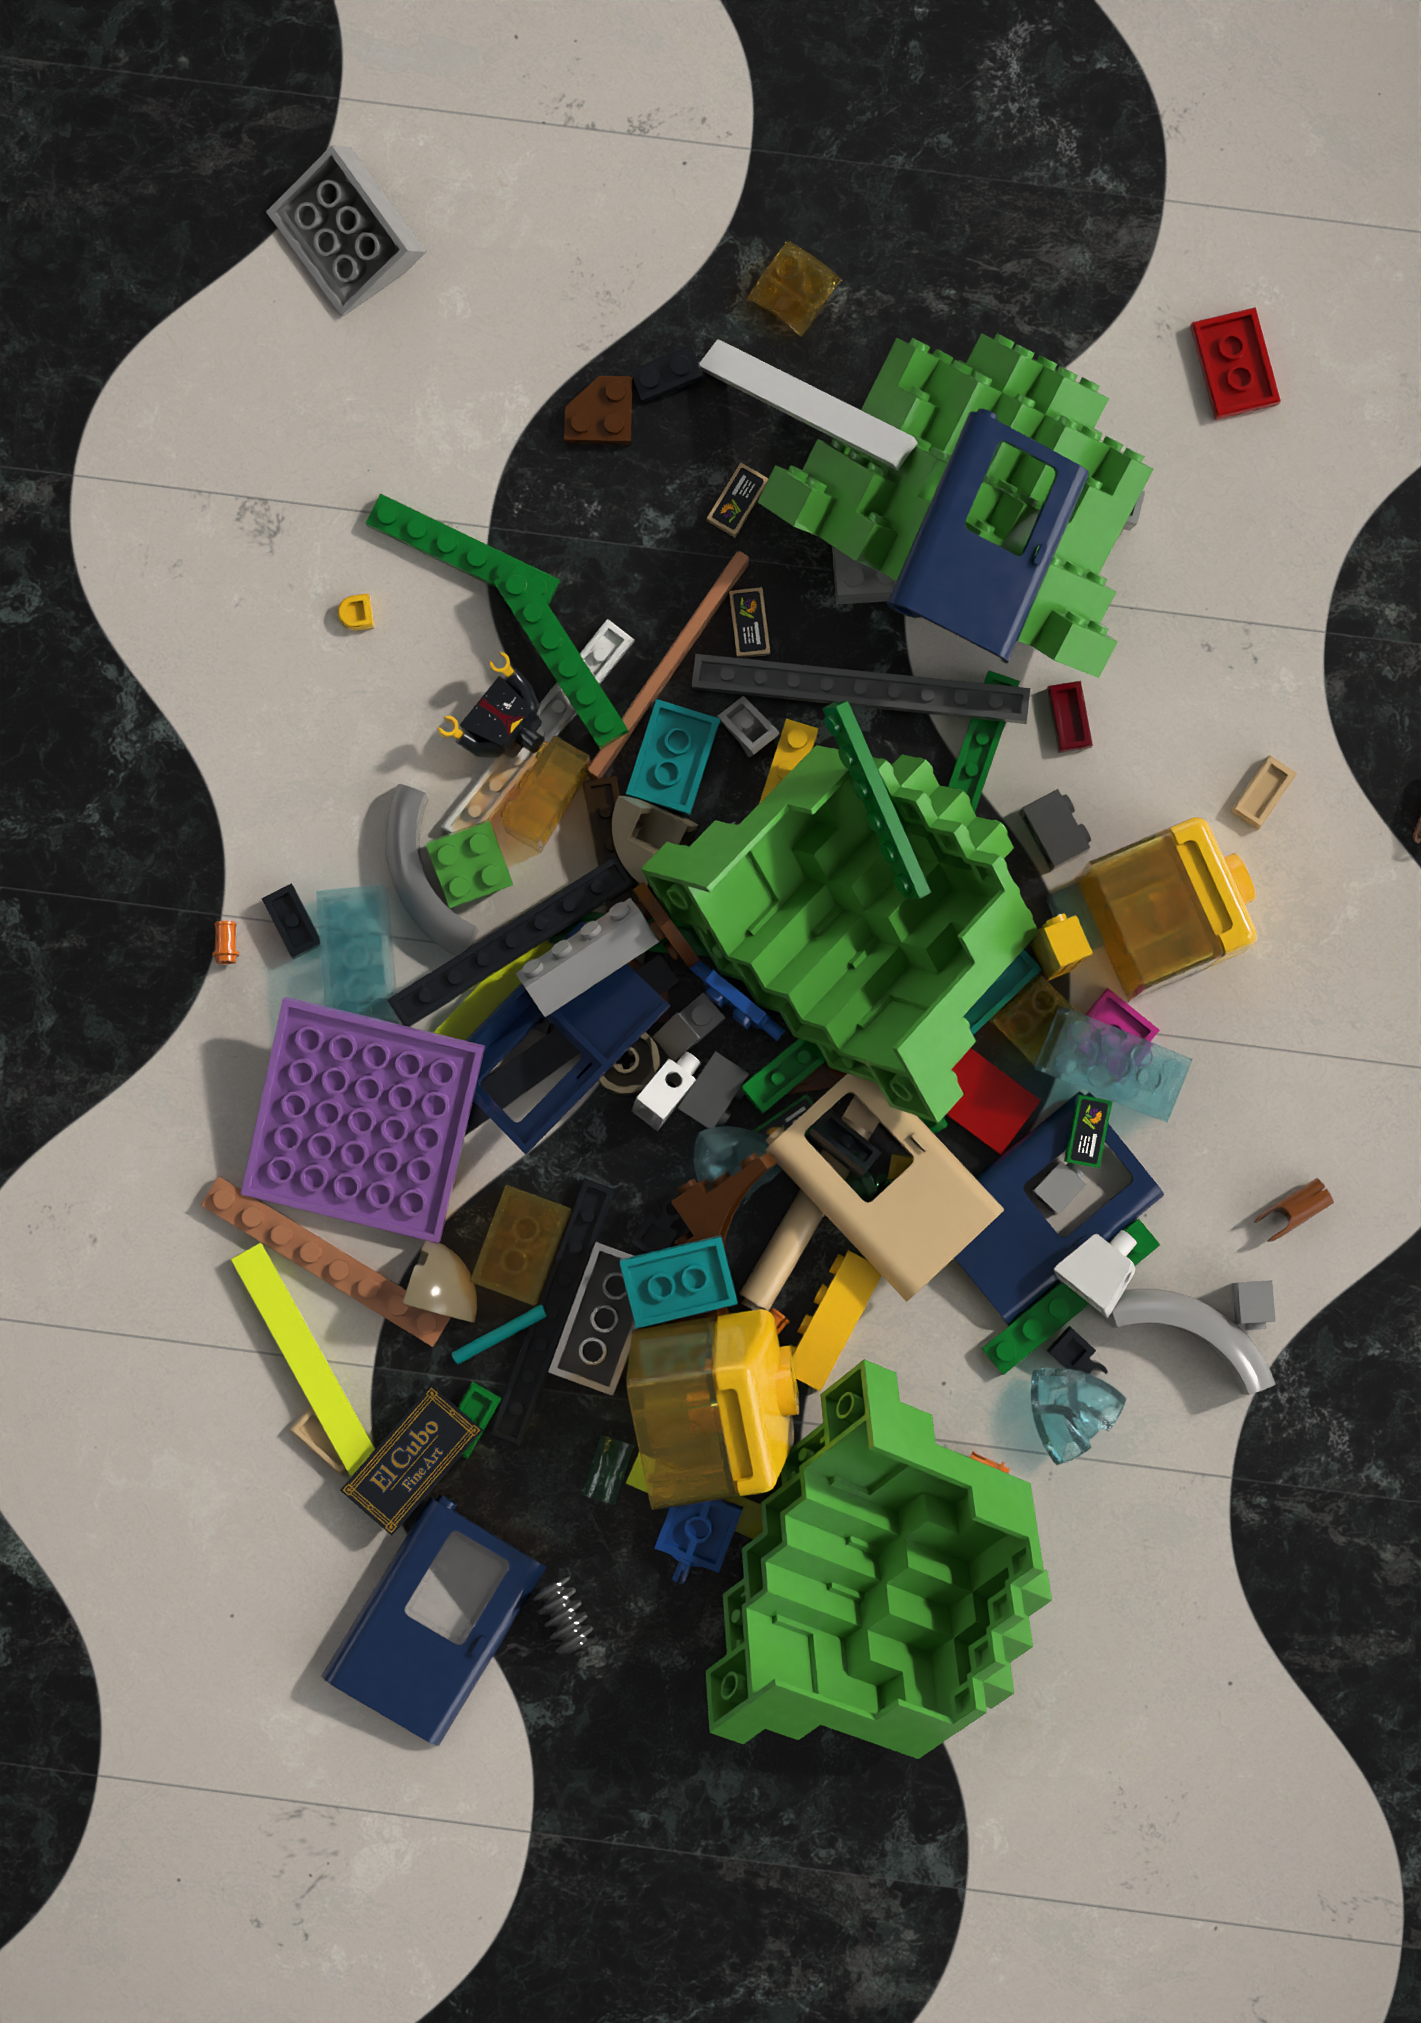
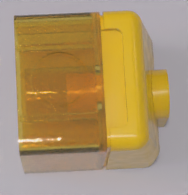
(1169, 906)
(711, 1407)

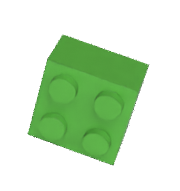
(469, 863)

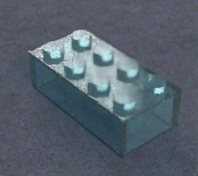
(357, 950)
(1113, 1064)

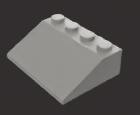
(345, 229)

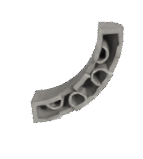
(410, 879)
(1202, 1322)

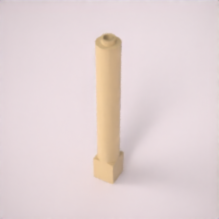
(797, 1226)

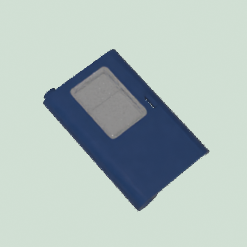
(418, 1627)

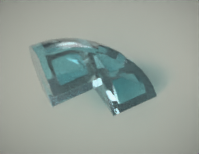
(722, 1151)
(1071, 1410)

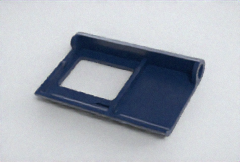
(965, 579)
(597, 1022)
(1019, 1248)

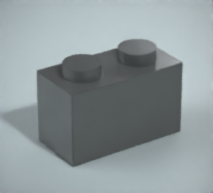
(1055, 829)
(714, 1092)

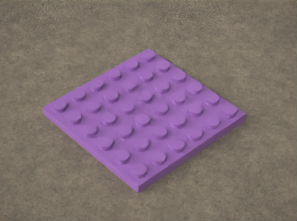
(362, 1119)

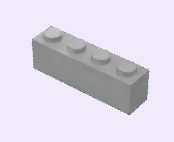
(587, 957)

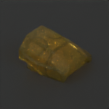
(795, 287)
(1038, 1007)

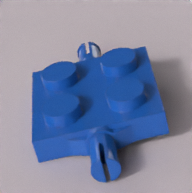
(745, 1011)
(698, 1535)

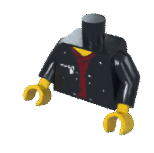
(501, 719)

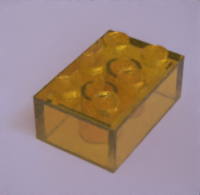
(545, 793)
(520, 1245)

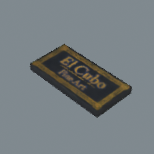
(411, 1460)

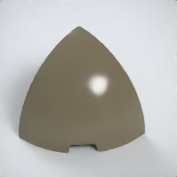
(643, 829)
(442, 1284)

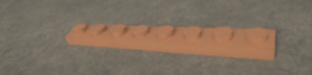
(322, 1260)

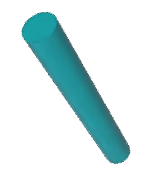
(499, 1334)

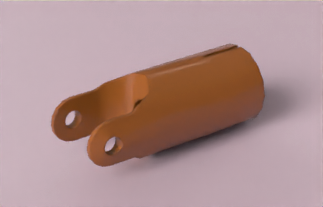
(1300, 1206)

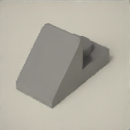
(748, 726)
(688, 1027)

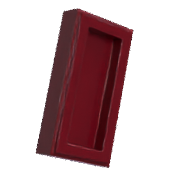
(1069, 716)

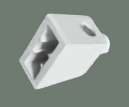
(658, 1099)
(1099, 1270)

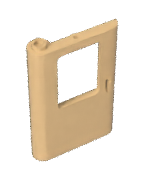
(912, 1223)

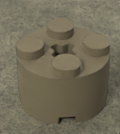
(633, 1080)

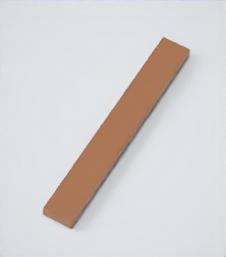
(671, 661)

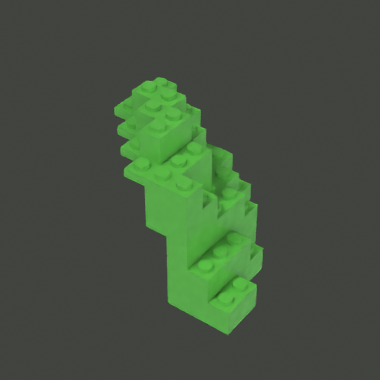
(877, 510)
(827, 940)
(879, 1583)

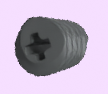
(564, 1617)

